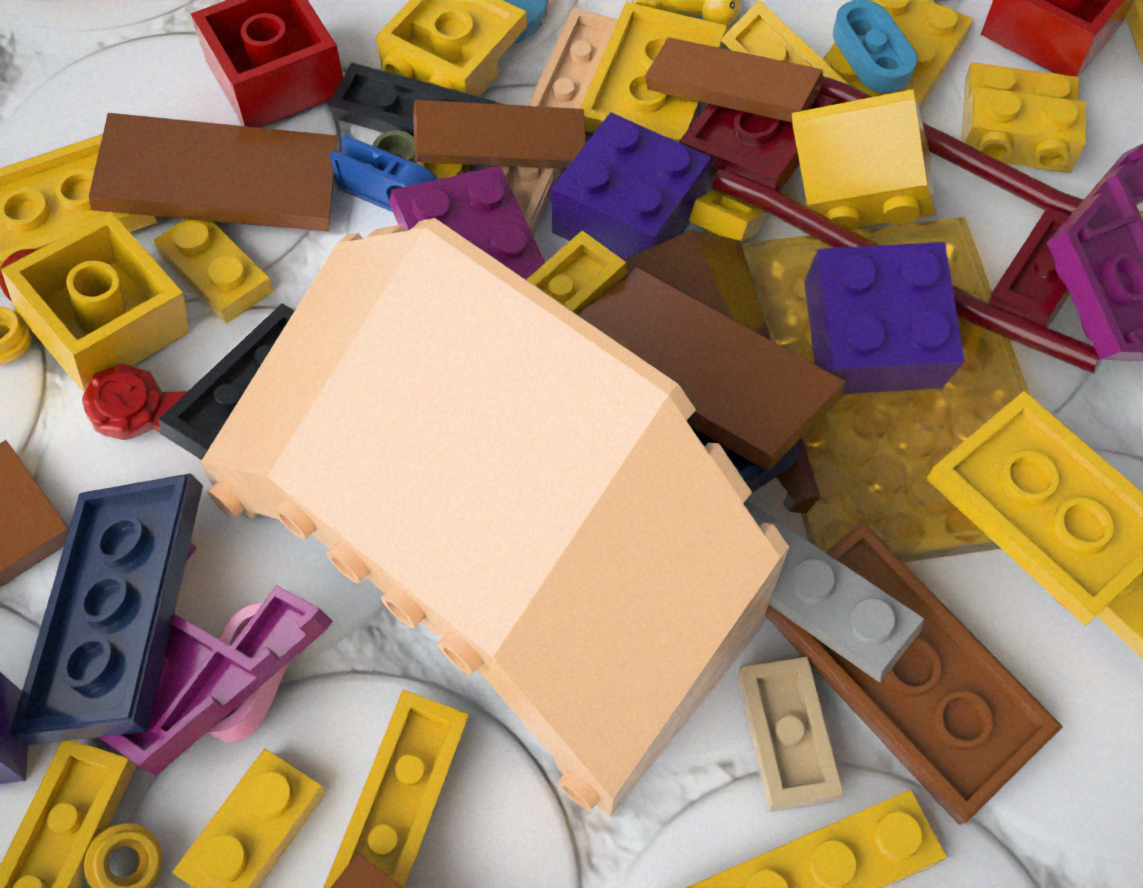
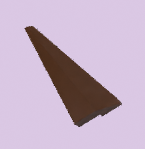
(718, 275)

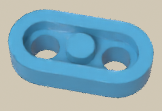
(874, 46)

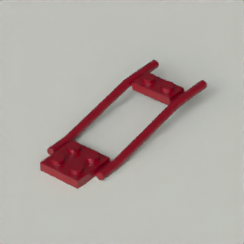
(760, 155)

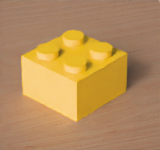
(97, 299)

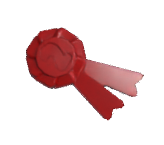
(126, 402)

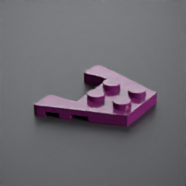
(1102, 260)
(209, 679)

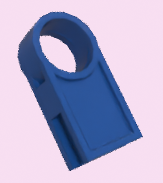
(374, 172)

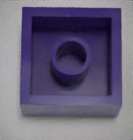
(629, 188)
(884, 316)

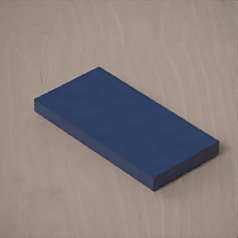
(109, 613)

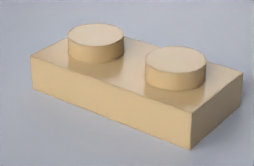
(789, 734)

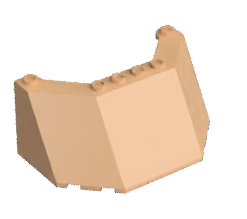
(507, 494)

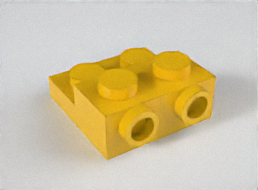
(450, 41)
(1024, 116)

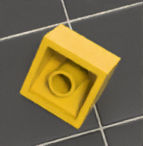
(866, 161)

